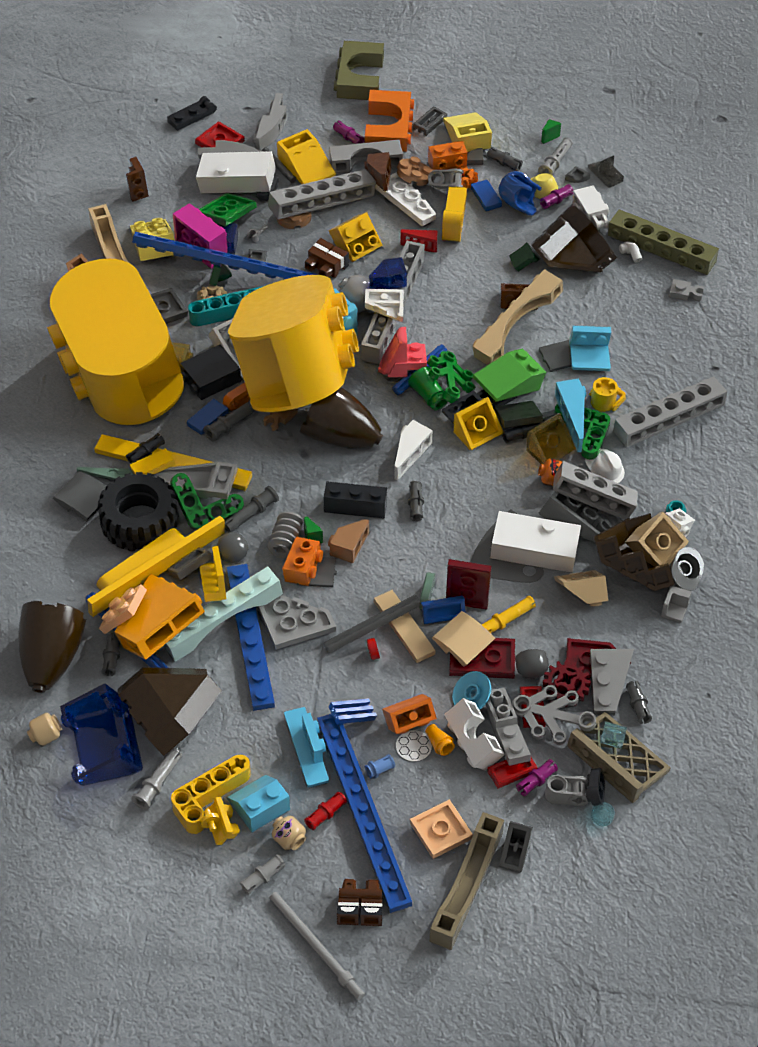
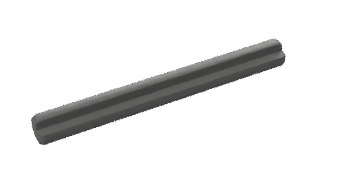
(372, 623)

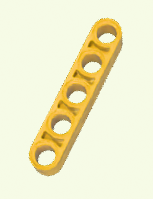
(140, 557)

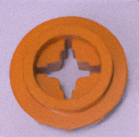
(472, 177)

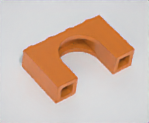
(394, 104)

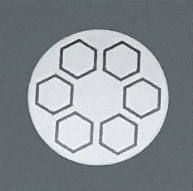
(413, 745)

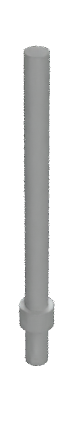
(344, 977)

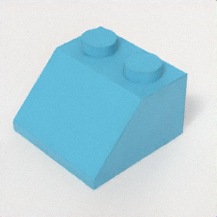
(260, 802)

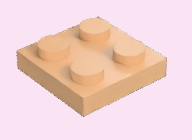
(122, 608)
(441, 829)

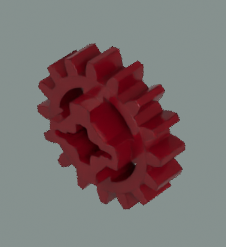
(568, 679)

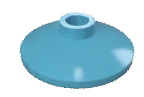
(473, 687)

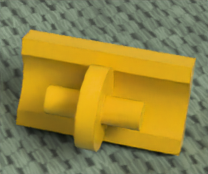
(218, 822)

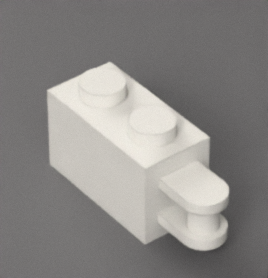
(592, 205)

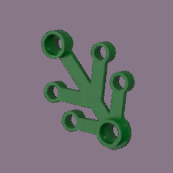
(449, 362)

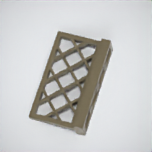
(614, 773)

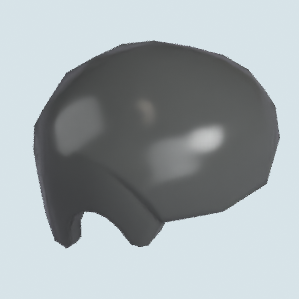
(232, 547)
(532, 663)

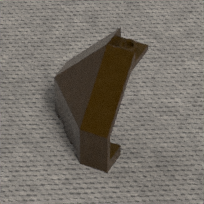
(574, 243)
(619, 556)
(168, 702)

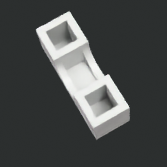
(463, 721)

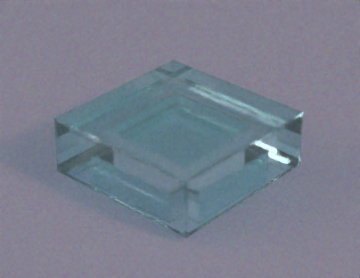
(613, 735)

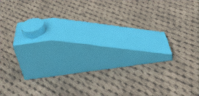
(570, 399)

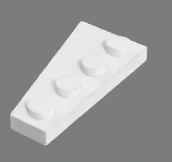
(408, 200)

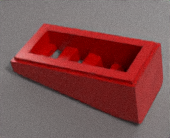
(426, 237)

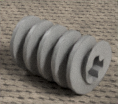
(284, 533)

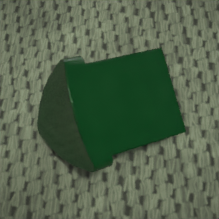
(524, 256)
(219, 274)

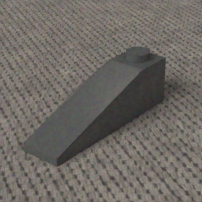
(572, 511)

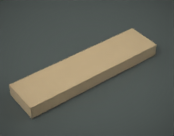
(406, 629)

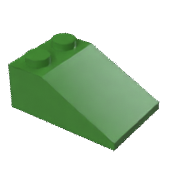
(511, 375)

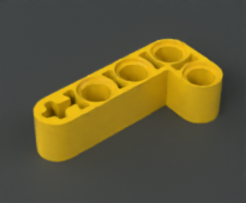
(454, 214)
(233, 771)

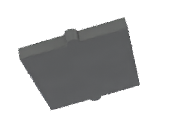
(556, 355)
(324, 574)

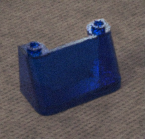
(102, 736)

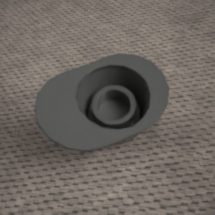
(687, 568)

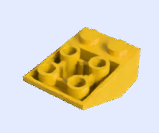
(304, 157)

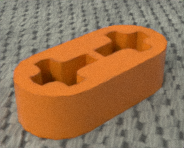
(236, 397)

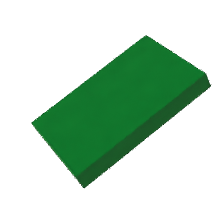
(228, 208)

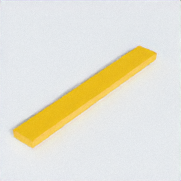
(119, 448)
(156, 565)

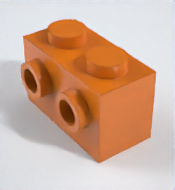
(447, 156)
(302, 561)
(409, 714)

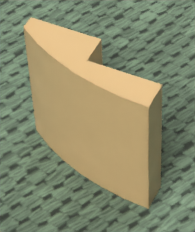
(463, 638)

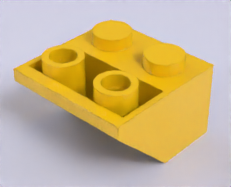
(356, 236)

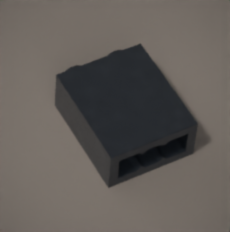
(210, 372)

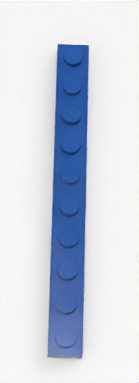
(216, 257)
(365, 814)

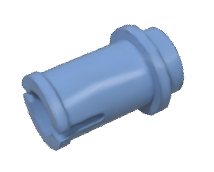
(379, 766)

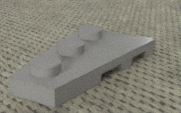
(608, 677)

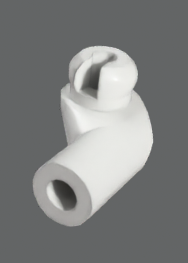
(631, 248)

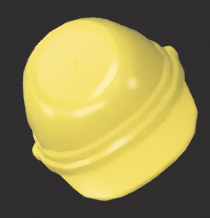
(546, 182)

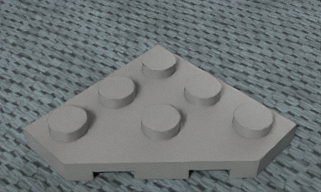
(294, 621)

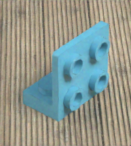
(590, 348)

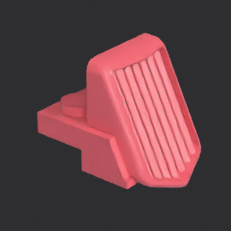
(402, 356)

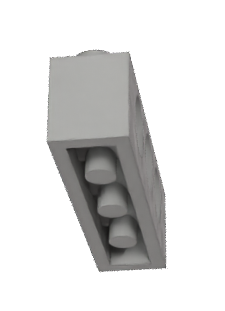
(595, 490)

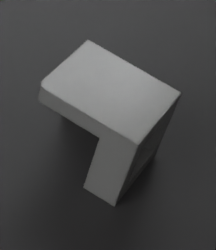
(676, 604)

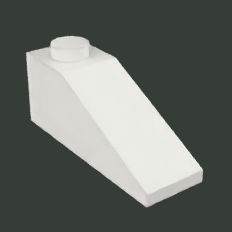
(413, 443)

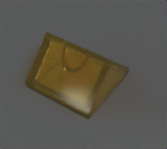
(550, 440)

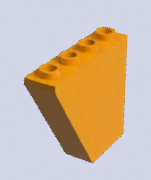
(159, 617)

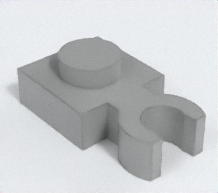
(683, 290)

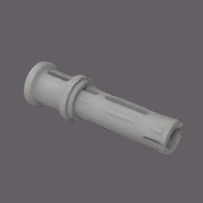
(564, 147)
(152, 785)

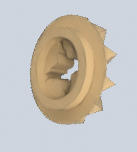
(205, 291)

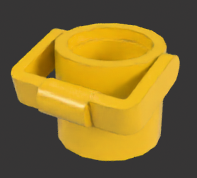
(605, 393)

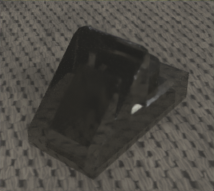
(606, 171)

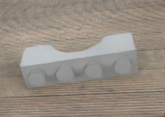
(346, 156)

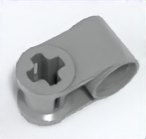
(449, 177)
(569, 790)

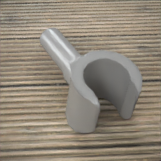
(255, 233)

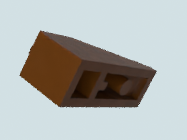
(379, 168)

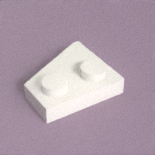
(385, 302)

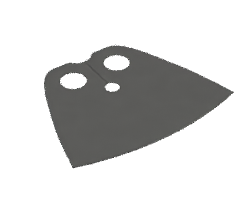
(502, 569)

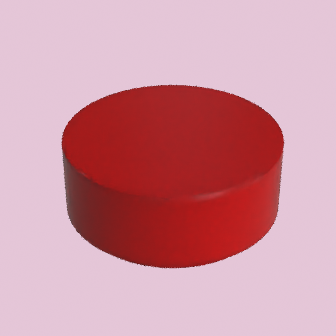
(372, 648)

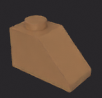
(349, 540)

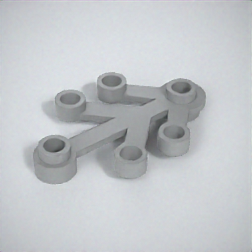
(550, 713)

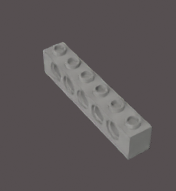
(321, 194)
(669, 411)

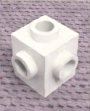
(681, 521)

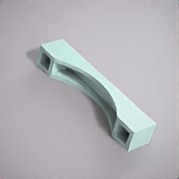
(253, 592)

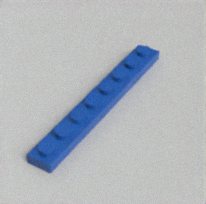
(252, 646)

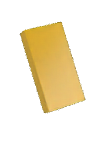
(153, 463)

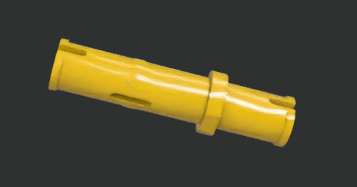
(500, 620)

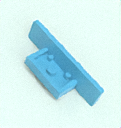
(307, 745)

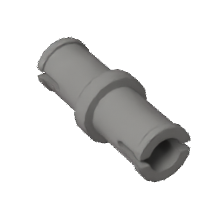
(262, 874)

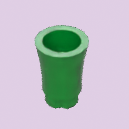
(427, 388)

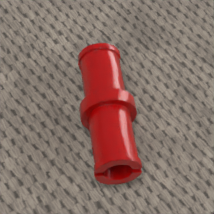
(325, 810)

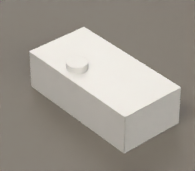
(236, 172)
(535, 541)

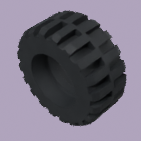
(131, 492)

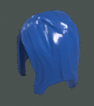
(519, 192)

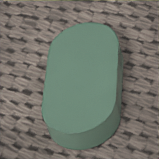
(428, 587)

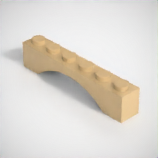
(105, 233)
(539, 293)

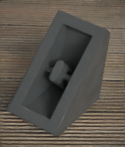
(516, 846)

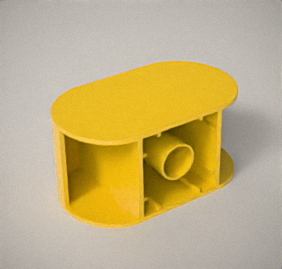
(114, 342)
(293, 342)

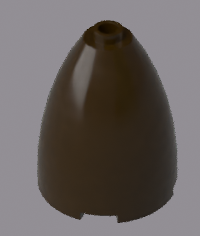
(342, 422)
(48, 642)

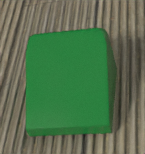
(550, 131)
(312, 530)

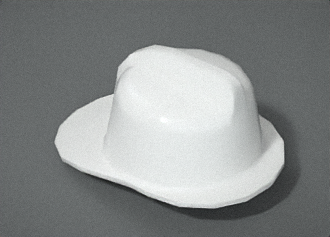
(607, 465)

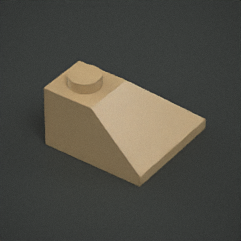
(658, 540)
(587, 586)

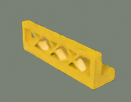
(213, 578)

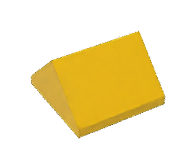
(477, 424)

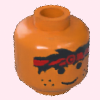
(548, 470)

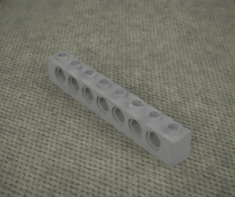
(381, 326)

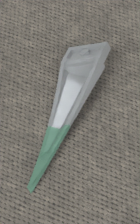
(207, 479)

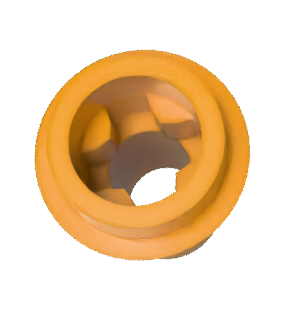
(441, 742)

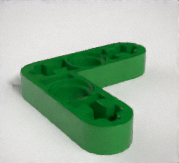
(593, 427)
(197, 508)

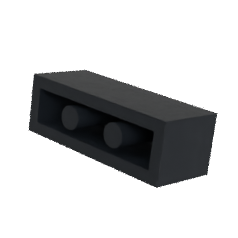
(355, 499)

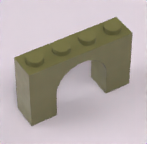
(354, 55)

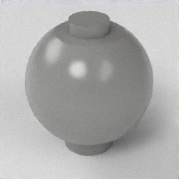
(354, 291)

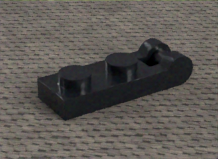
(192, 113)

